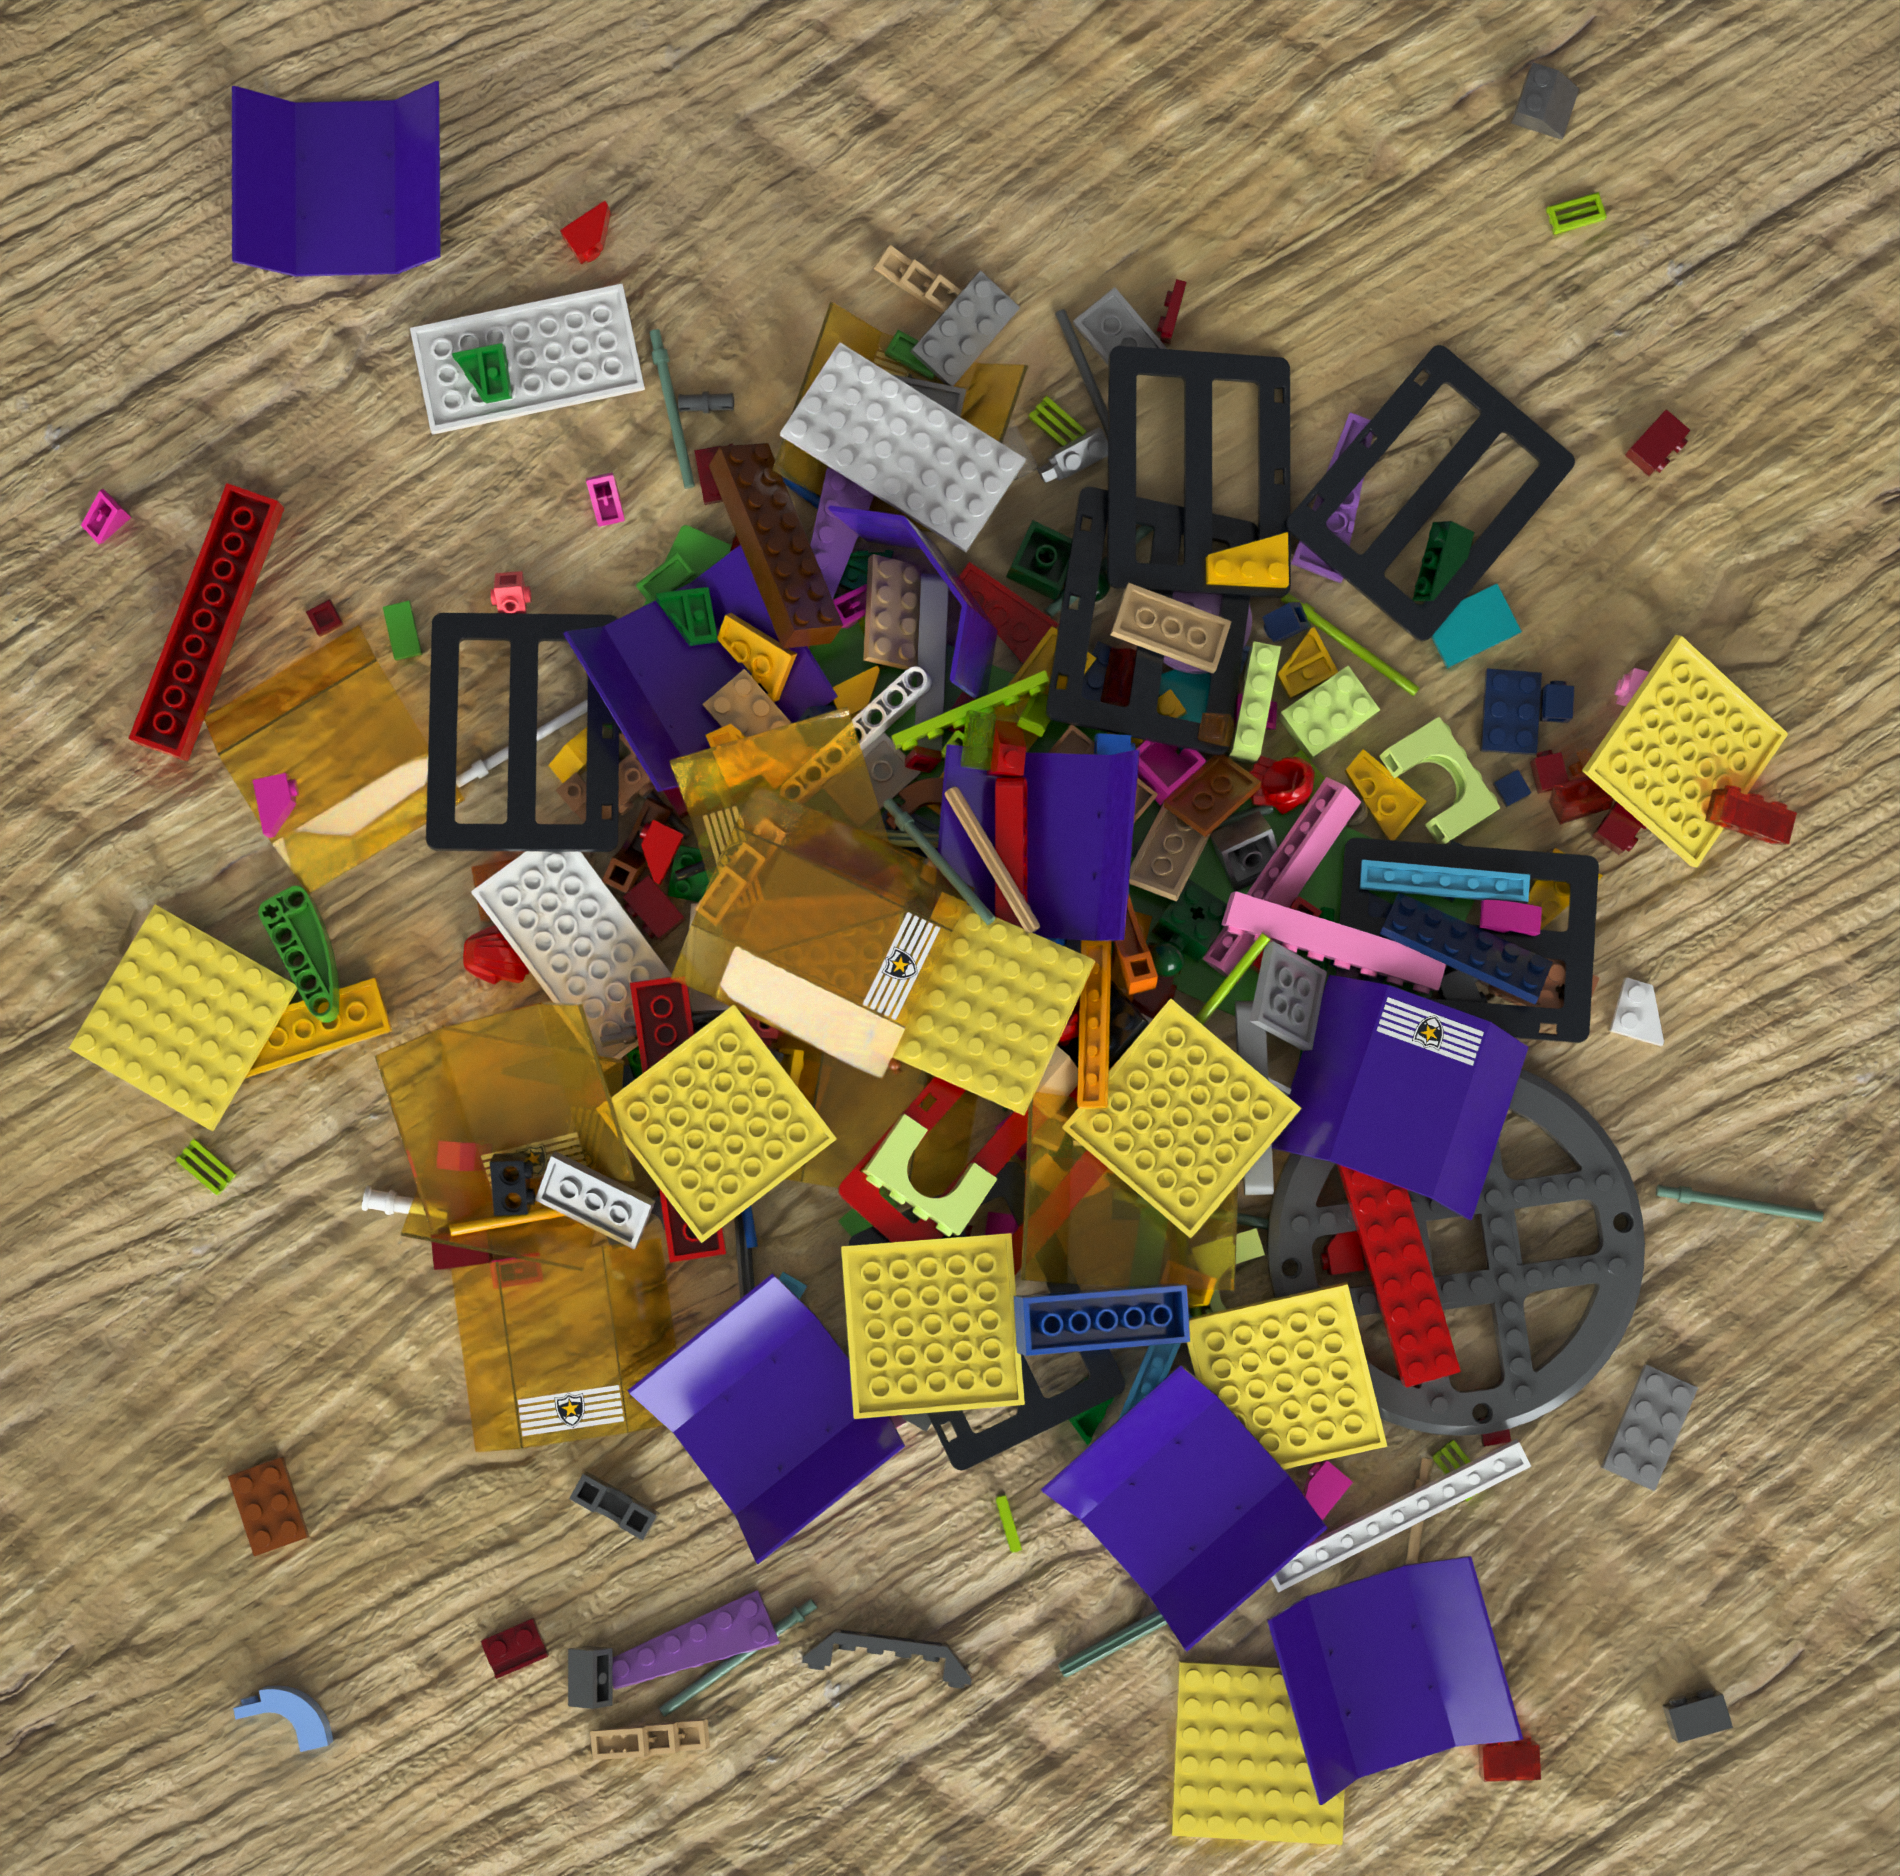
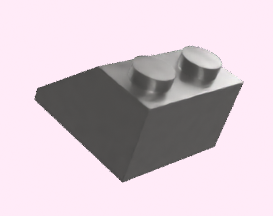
(1545, 101)
(1244, 849)

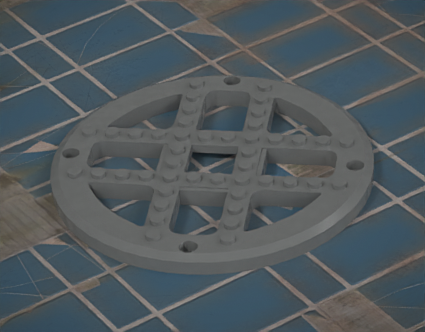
(1613, 1267)

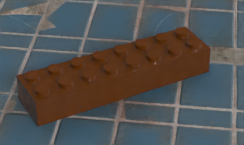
(775, 546)

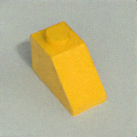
(857, 691)
(571, 757)

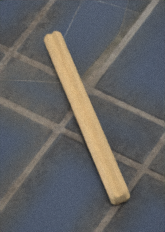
(992, 860)

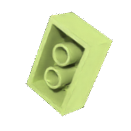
(1328, 713)

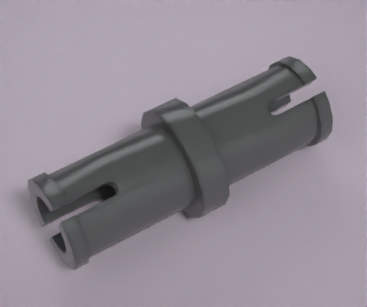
(705, 402)

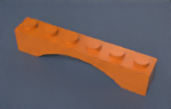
(1135, 956)

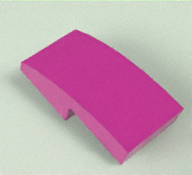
(1510, 916)

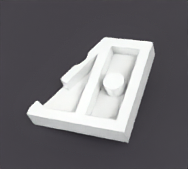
(1637, 1013)

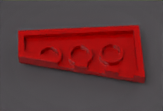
(1017, 621)

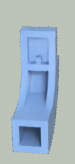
(298, 1707)

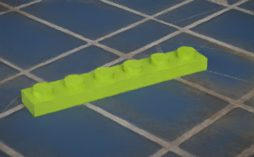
(956, 717)

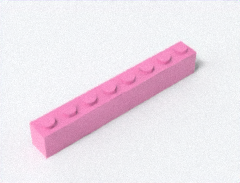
(1290, 865)
(1333, 941)

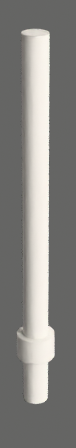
(481, 768)

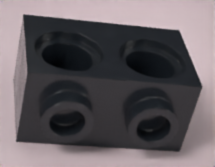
(505, 1183)

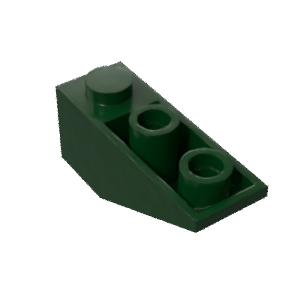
(1444, 555)

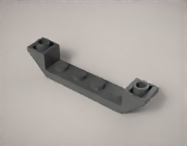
(954, 1670)

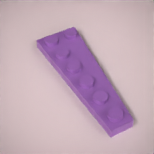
(1343, 519)
(831, 537)
(712, 1637)

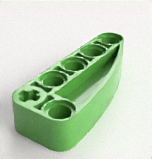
(307, 940)

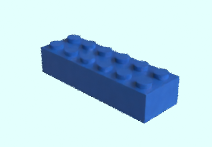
(1101, 1319)

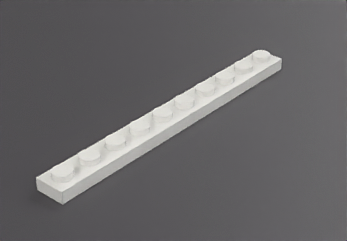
(1403, 1513)

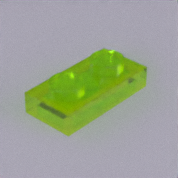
(978, 740)

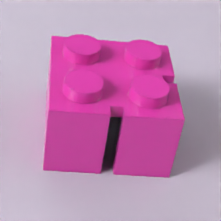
(1165, 769)

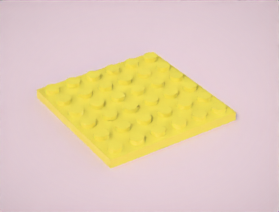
(1679, 742)
(994, 1010)
(183, 1017)
(1183, 1118)
(718, 1123)
(932, 1325)
(1292, 1374)
(1243, 1760)

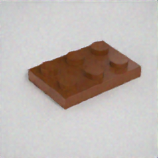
(1212, 794)
(268, 1506)

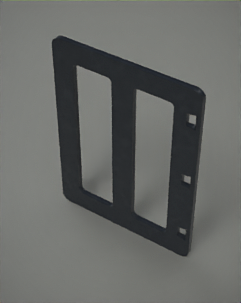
(1198, 372)
(1367, 569)
(1073, 635)
(521, 829)
(1572, 946)
(1038, 1412)

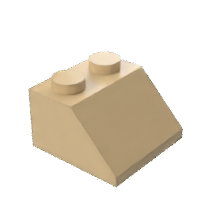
(1060, 1075)

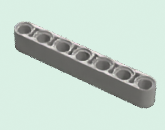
(932, 651)
(1253, 1049)

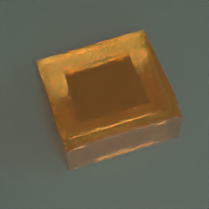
(1216, 728)

